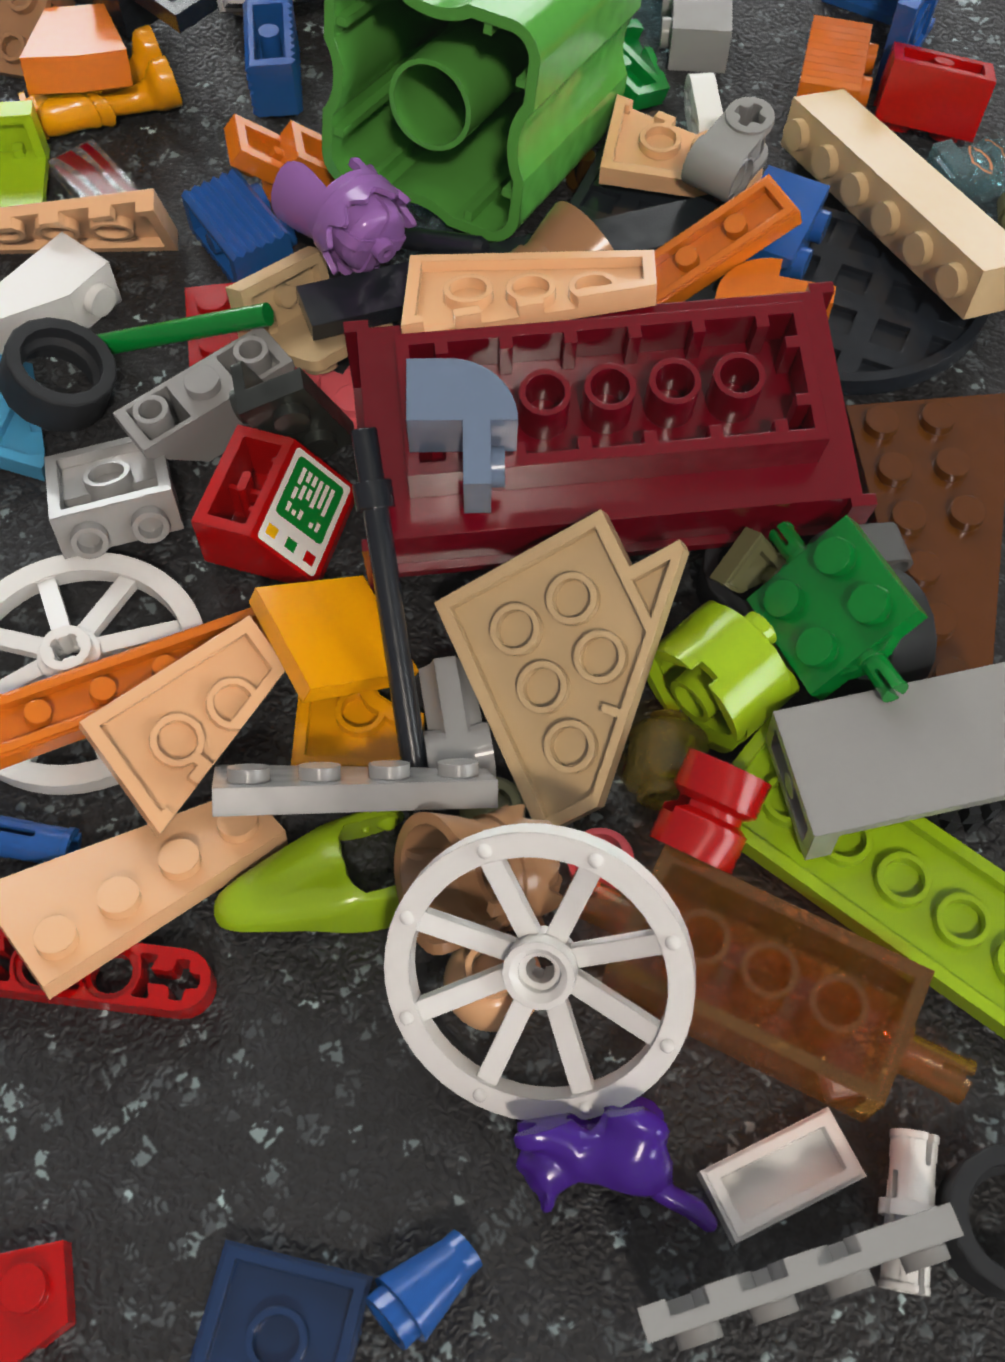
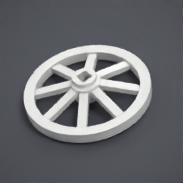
(85, 639)
(535, 986)

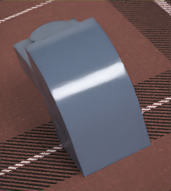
(464, 410)

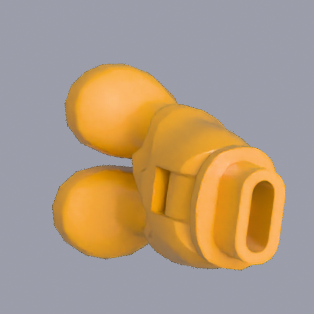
(152, 90)

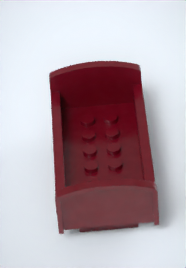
(655, 414)

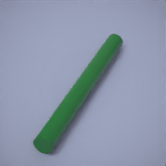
(189, 328)

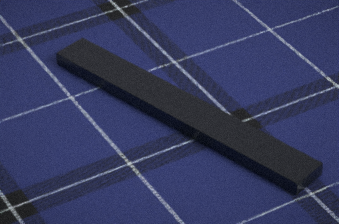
(381, 292)

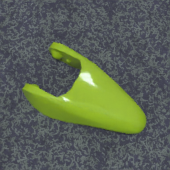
(310, 885)

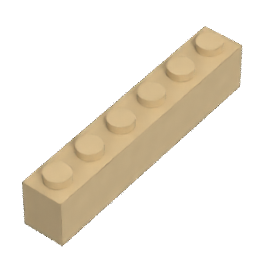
(901, 200)

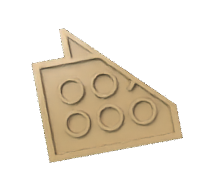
(563, 657)

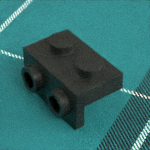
(291, 408)

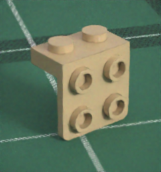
(277, 286)

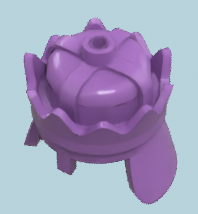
(352, 220)

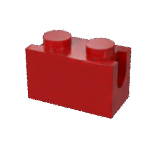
(934, 92)

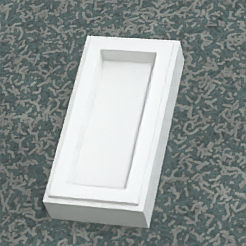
(780, 1175)

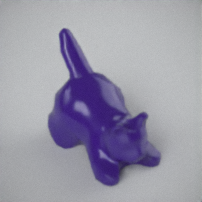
(615, 1150)

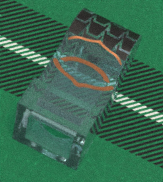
(973, 168)

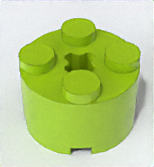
(722, 673)

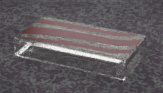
(89, 172)

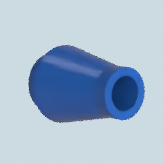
(422, 1289)

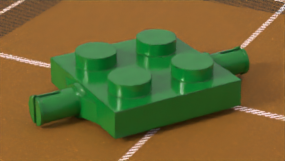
(837, 609)

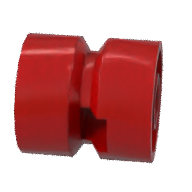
(710, 810)

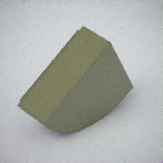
(748, 562)

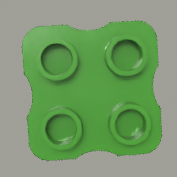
(472, 98)

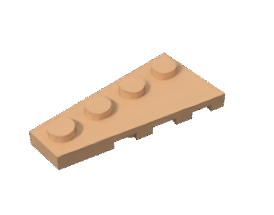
(100, 222)
(524, 287)
(114, 893)

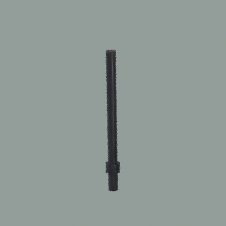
(374, 498)

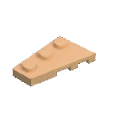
(182, 719)

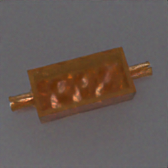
(786, 990)

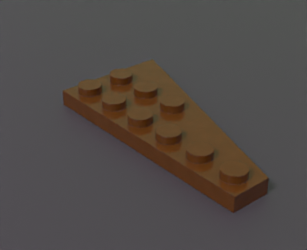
(944, 486)

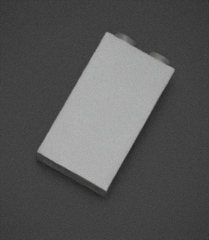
(880, 763)

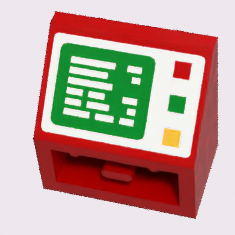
(272, 508)

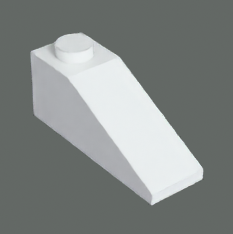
(59, 283)

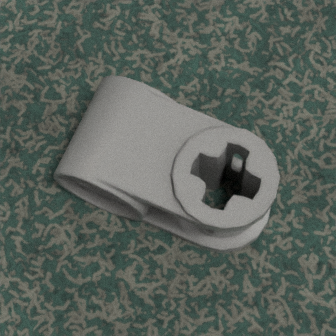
(731, 150)

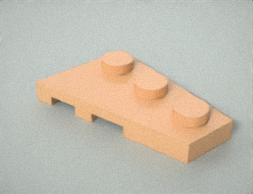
(648, 152)

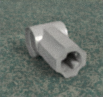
(453, 715)

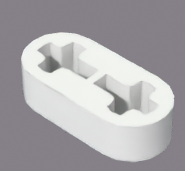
(701, 101)

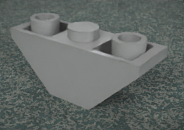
(192, 411)

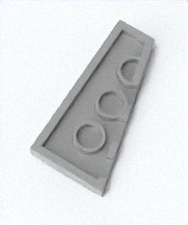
(334, 788)
(771, 1290)

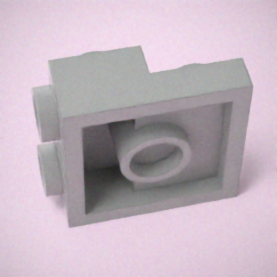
(109, 498)

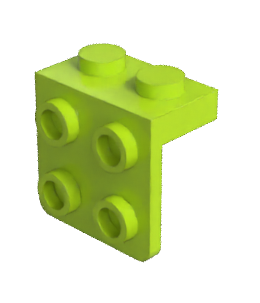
(22, 155)

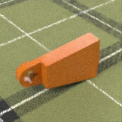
(75, 52)

